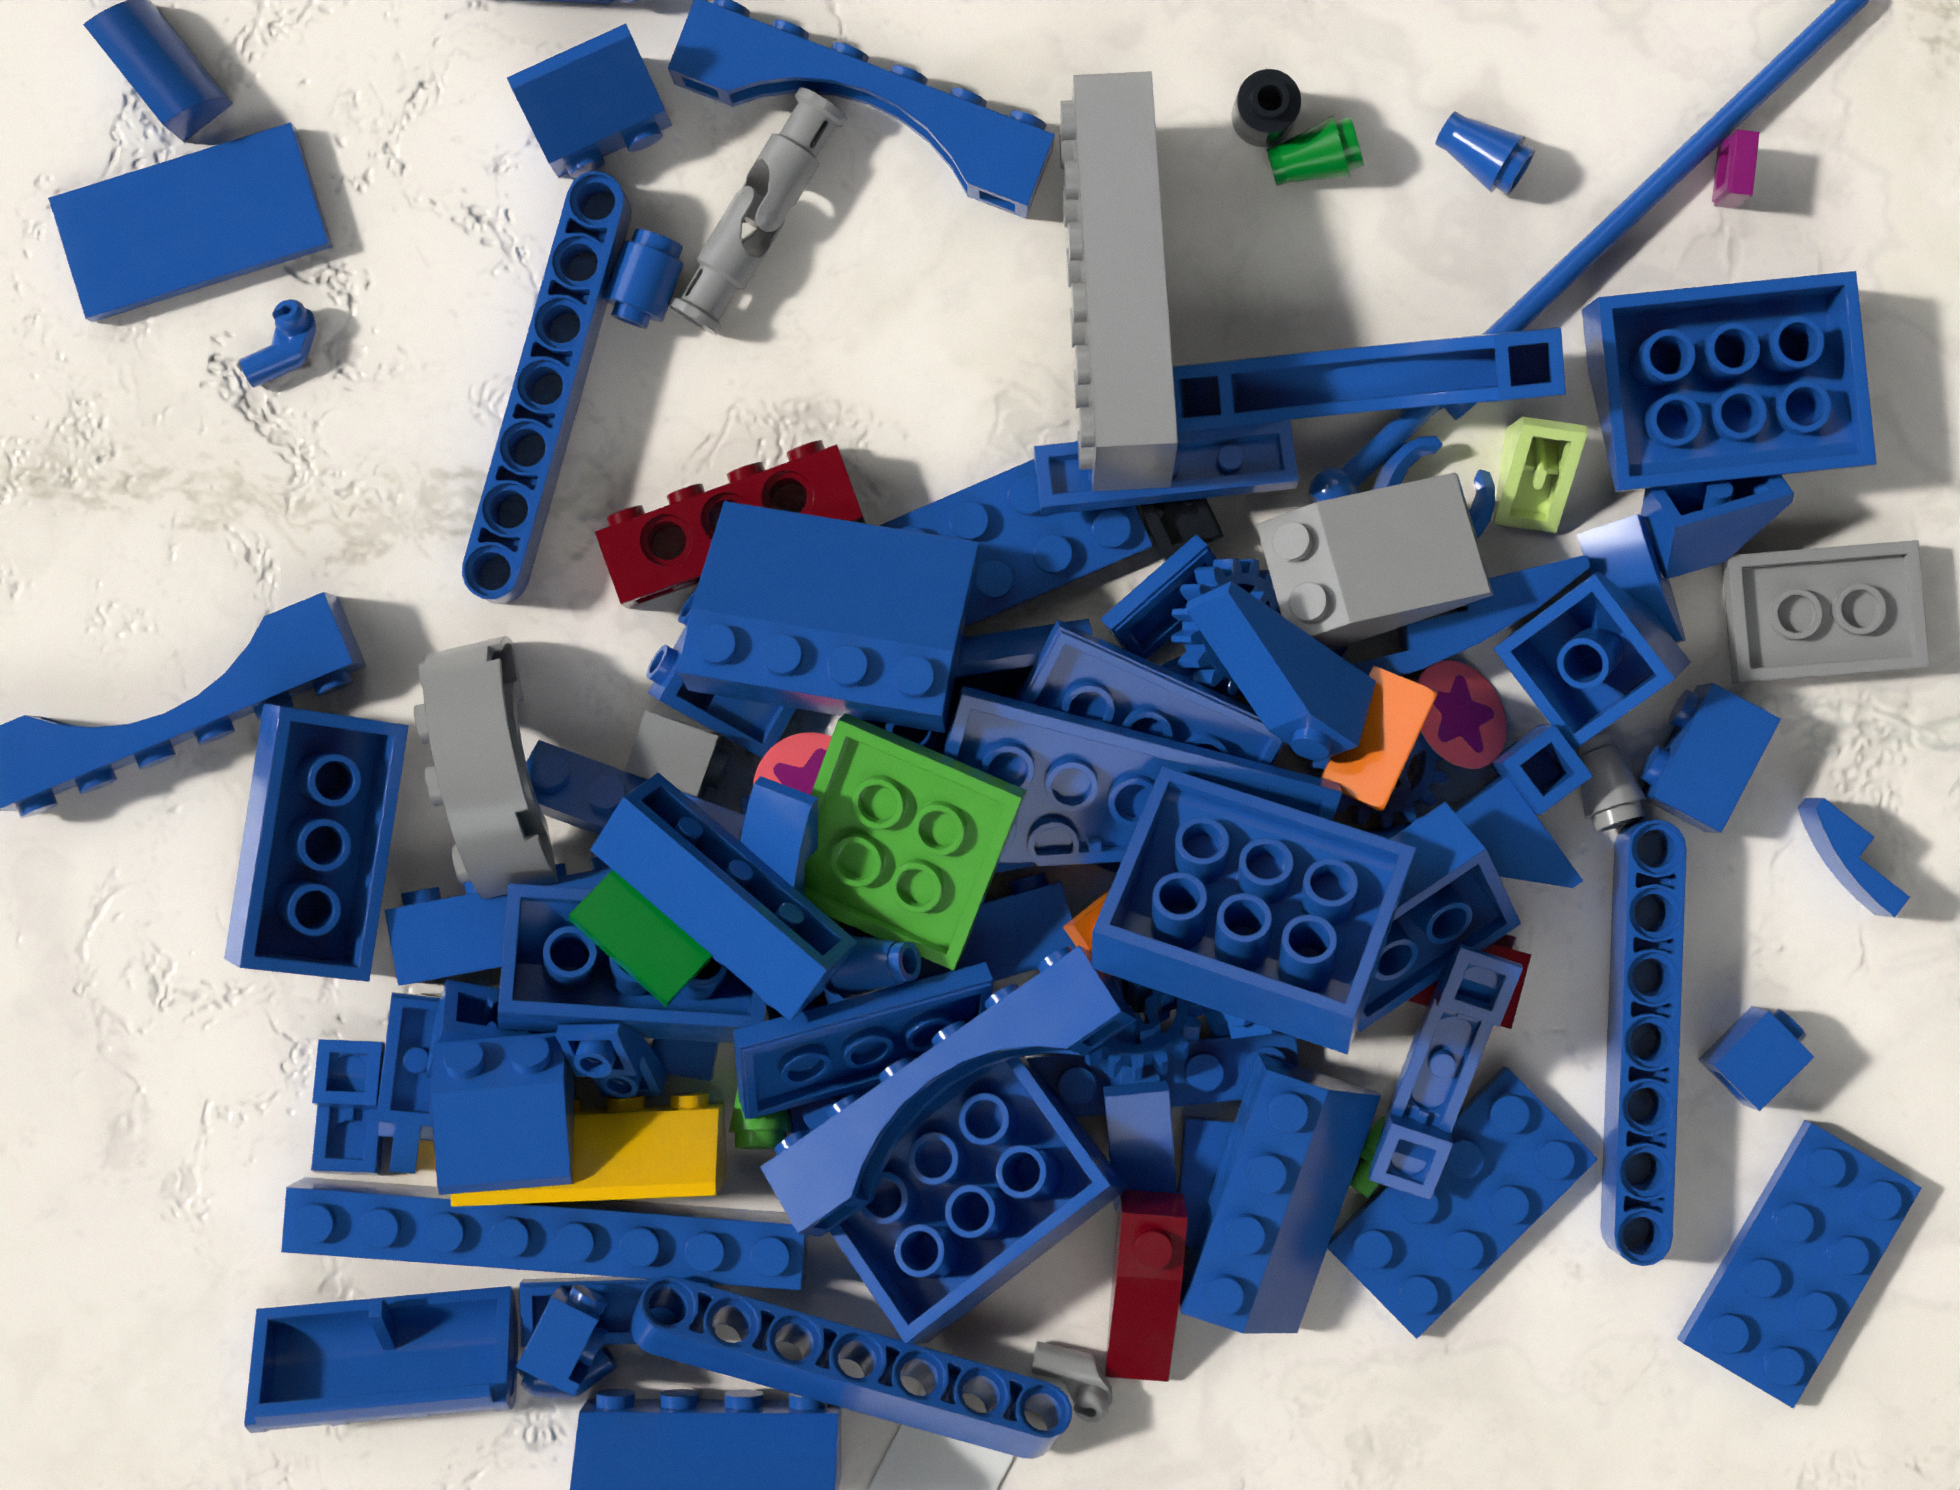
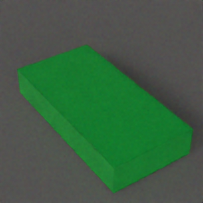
(640, 938)

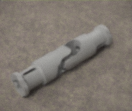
(763, 202)

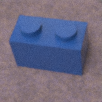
(1707, 756)

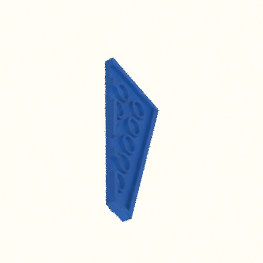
(1095, 777)

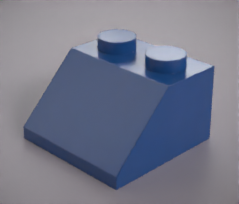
(591, 103)
(502, 1113)

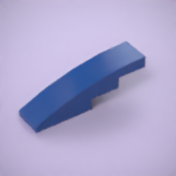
(1444, 636)

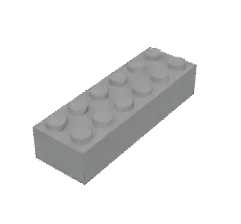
(1118, 282)

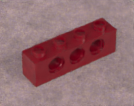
(631, 532)

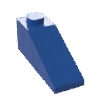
(1285, 674)

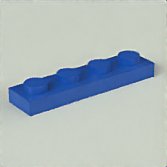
(1205, 466)
(589, 791)

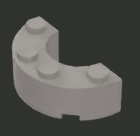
(482, 767)

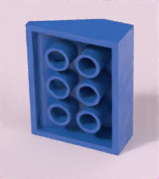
(1730, 381)
(830, 616)
(1252, 909)
(974, 1198)

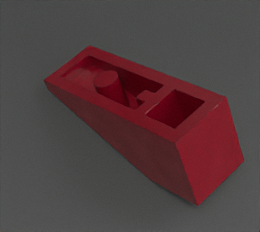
(1146, 1284)

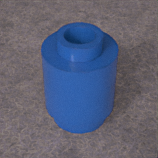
(644, 278)

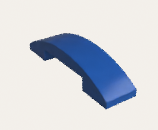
(1440, 1069)

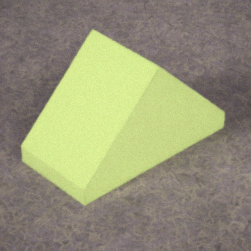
(1537, 472)

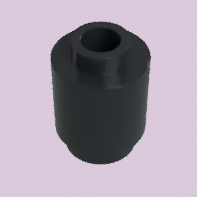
(1263, 126)

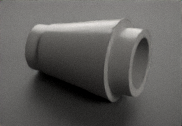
(1612, 794)

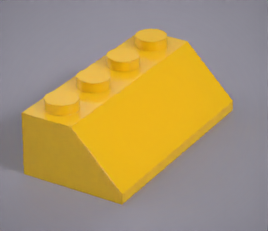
(634, 1153)

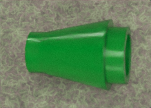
(1317, 153)

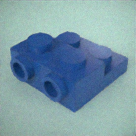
(744, 722)

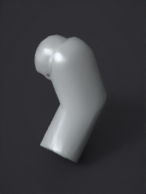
(1081, 1376)

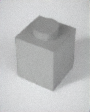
(679, 752)

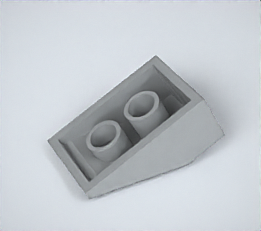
(1375, 560)

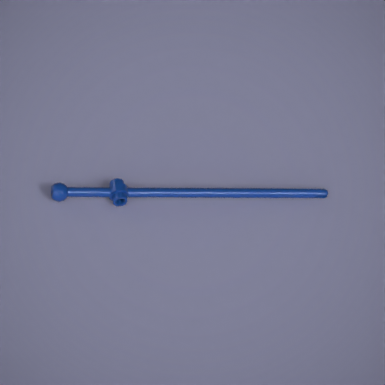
(1341, 482)

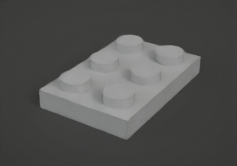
(1825, 611)

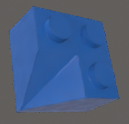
(1591, 658)

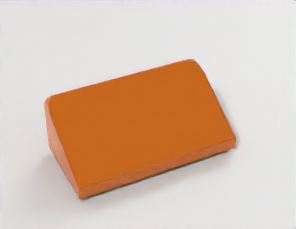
(1388, 736)

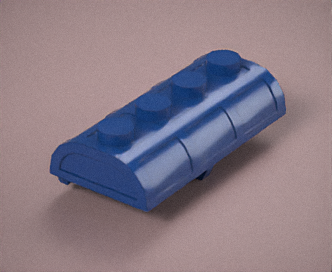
(383, 1359)

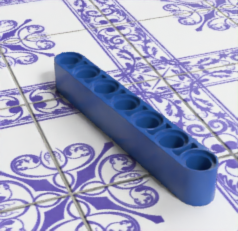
(541, 358)
(1660, 1067)
(822, 1379)

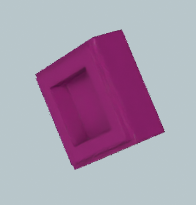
(1735, 169)

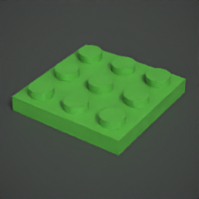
(906, 839)

